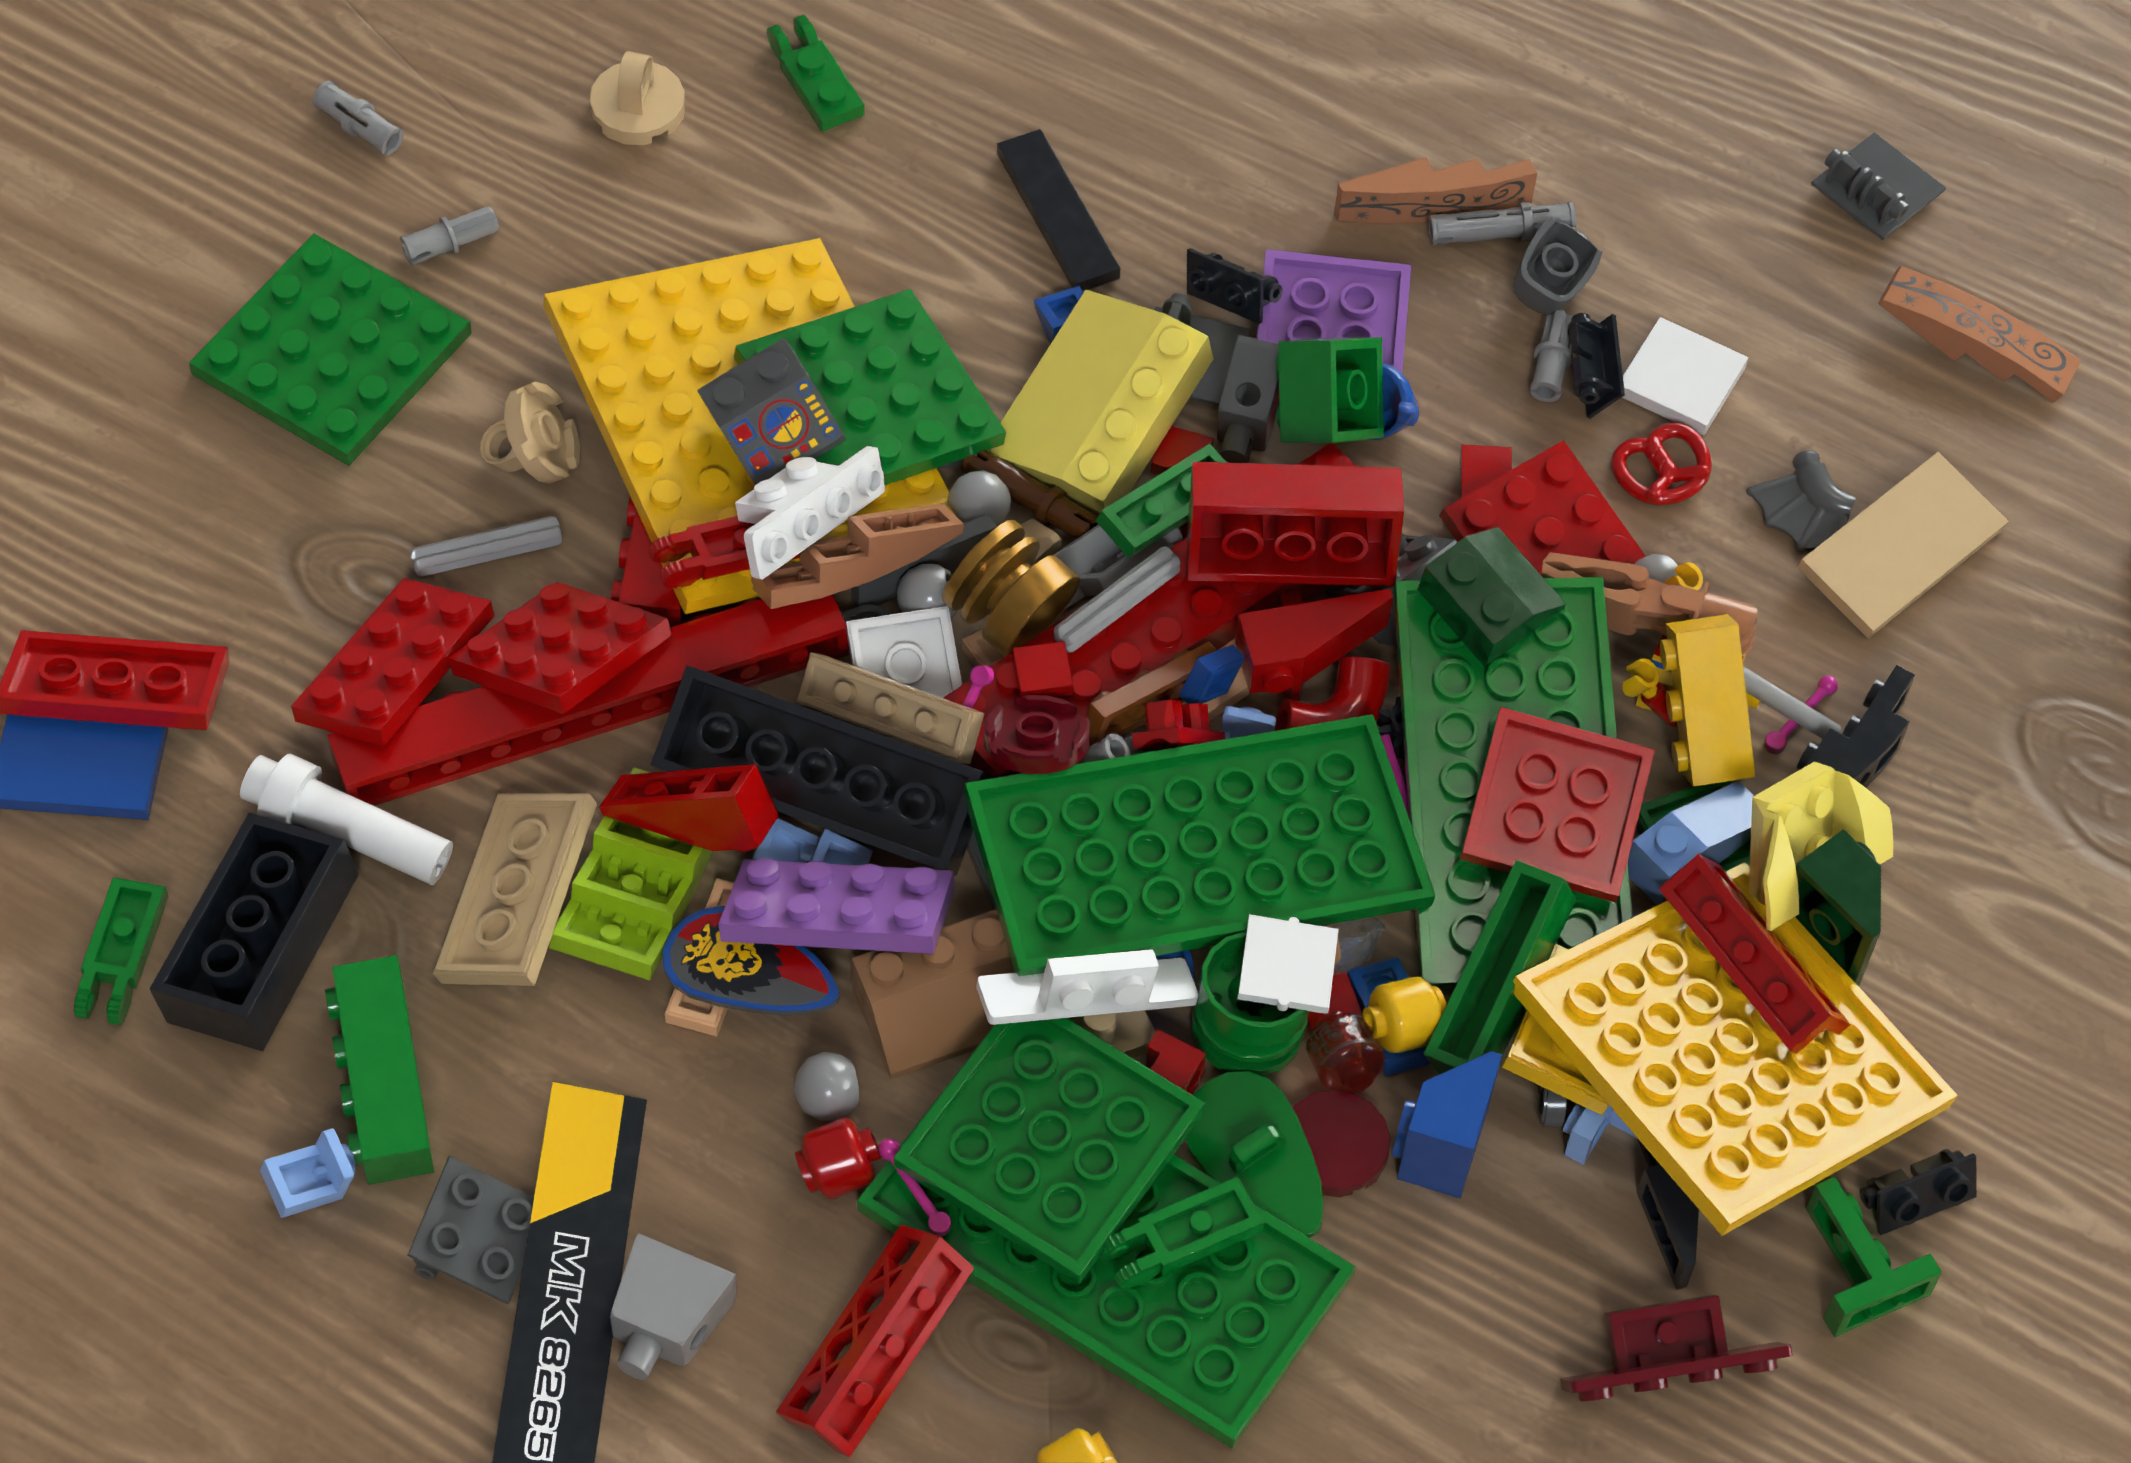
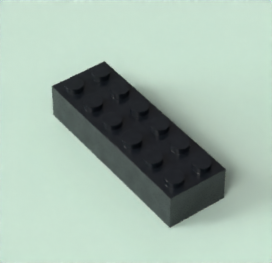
(824, 768)

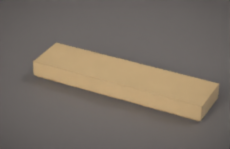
(890, 708)

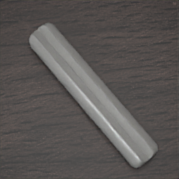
(486, 546)
(1117, 599)

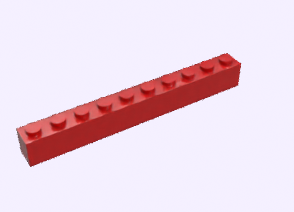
(490, 728)

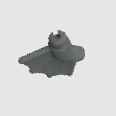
(1804, 502)

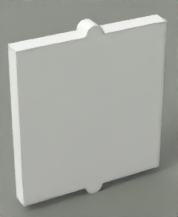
(1288, 964)

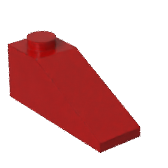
(1300, 640)
(697, 806)

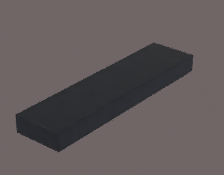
(1058, 211)

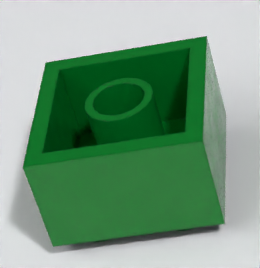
(1330, 390)

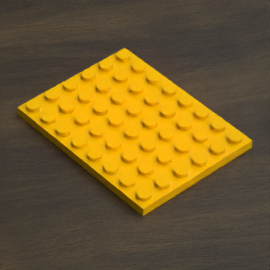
(660, 337)

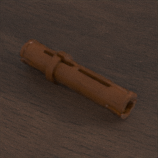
(1047, 503)

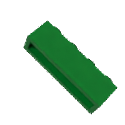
(1514, 939)
(381, 1070)

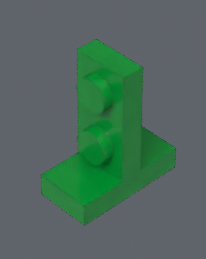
(1865, 1262)

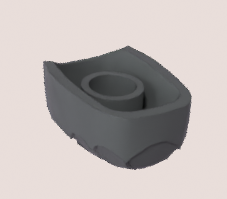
(1555, 267)

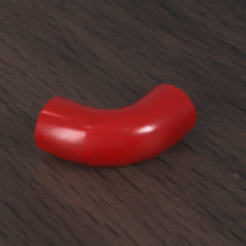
(1357, 693)

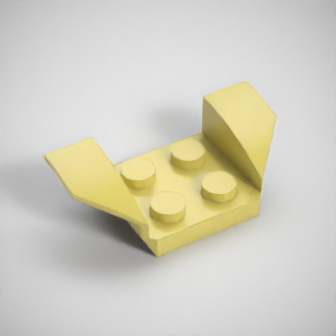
(1800, 817)

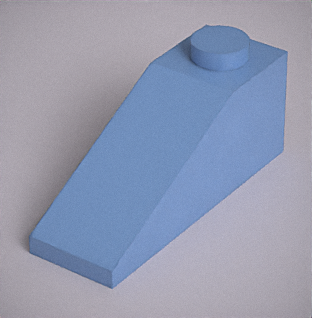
(1706, 826)

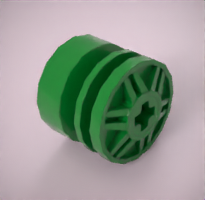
(1241, 1032)

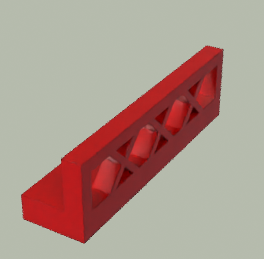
(1751, 954)
(882, 1340)

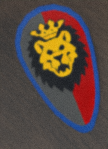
(745, 975)

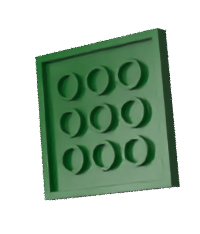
(330, 349)
(891, 386)
(1050, 1139)

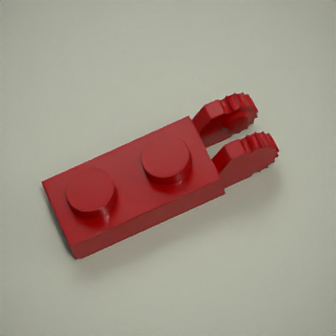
(715, 550)

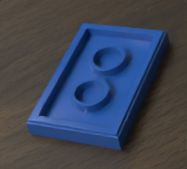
(79, 766)

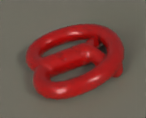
(1664, 466)

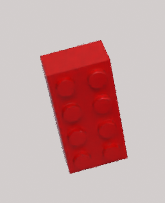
(1294, 524)

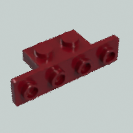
(1670, 1342)

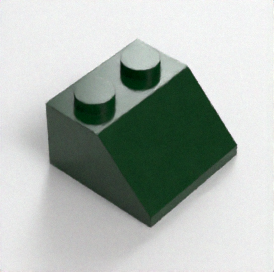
(1488, 593)
(1842, 901)

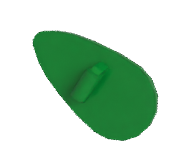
(1258, 1137)

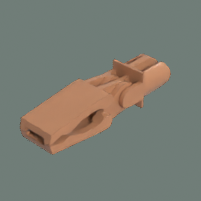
(1644, 603)

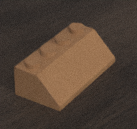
(928, 1004)

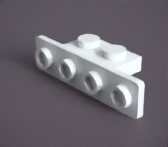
(805, 505)
(1088, 987)

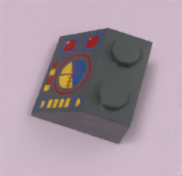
(771, 412)

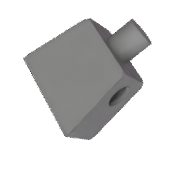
(667, 1305)

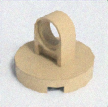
(637, 100)
(537, 433)

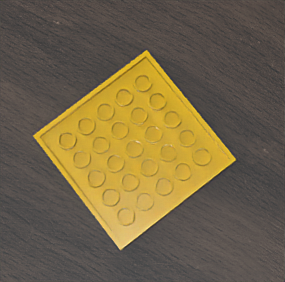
(1709, 1077)

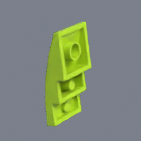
(628, 897)

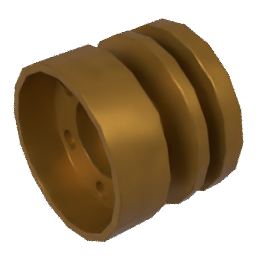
(1001, 581)

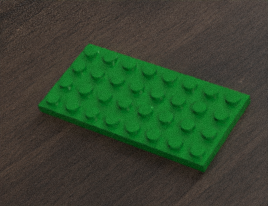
(1447, 728)
(1194, 840)
(1193, 1339)

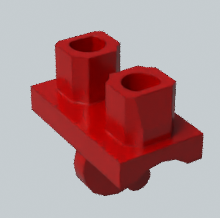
(1174, 726)

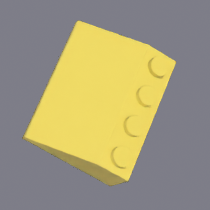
(1103, 399)

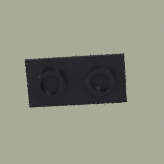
(1230, 285)
(1599, 364)
(1937, 1185)

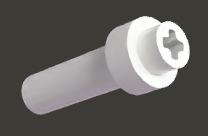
(295, 795)

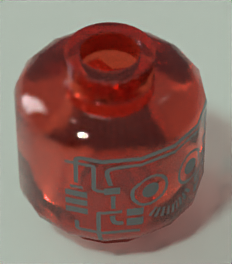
(1345, 1052)

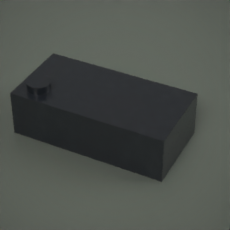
(255, 931)

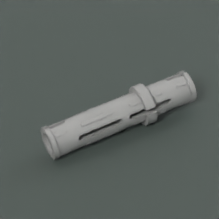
(1497, 224)

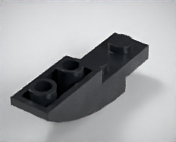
(1867, 741)

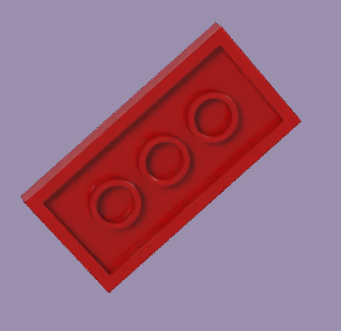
(392, 662)
(113, 680)

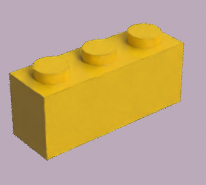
(1708, 700)

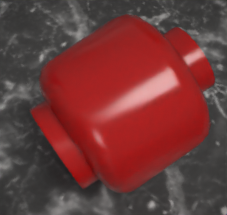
(837, 1158)

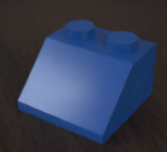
(1444, 1126)

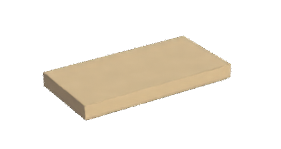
(1902, 544)
(515, 889)

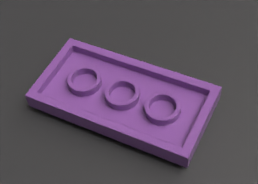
(837, 906)

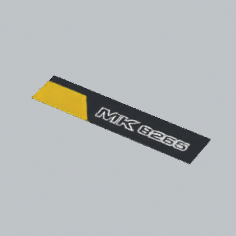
(570, 1278)

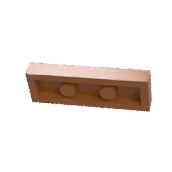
(1125, 708)

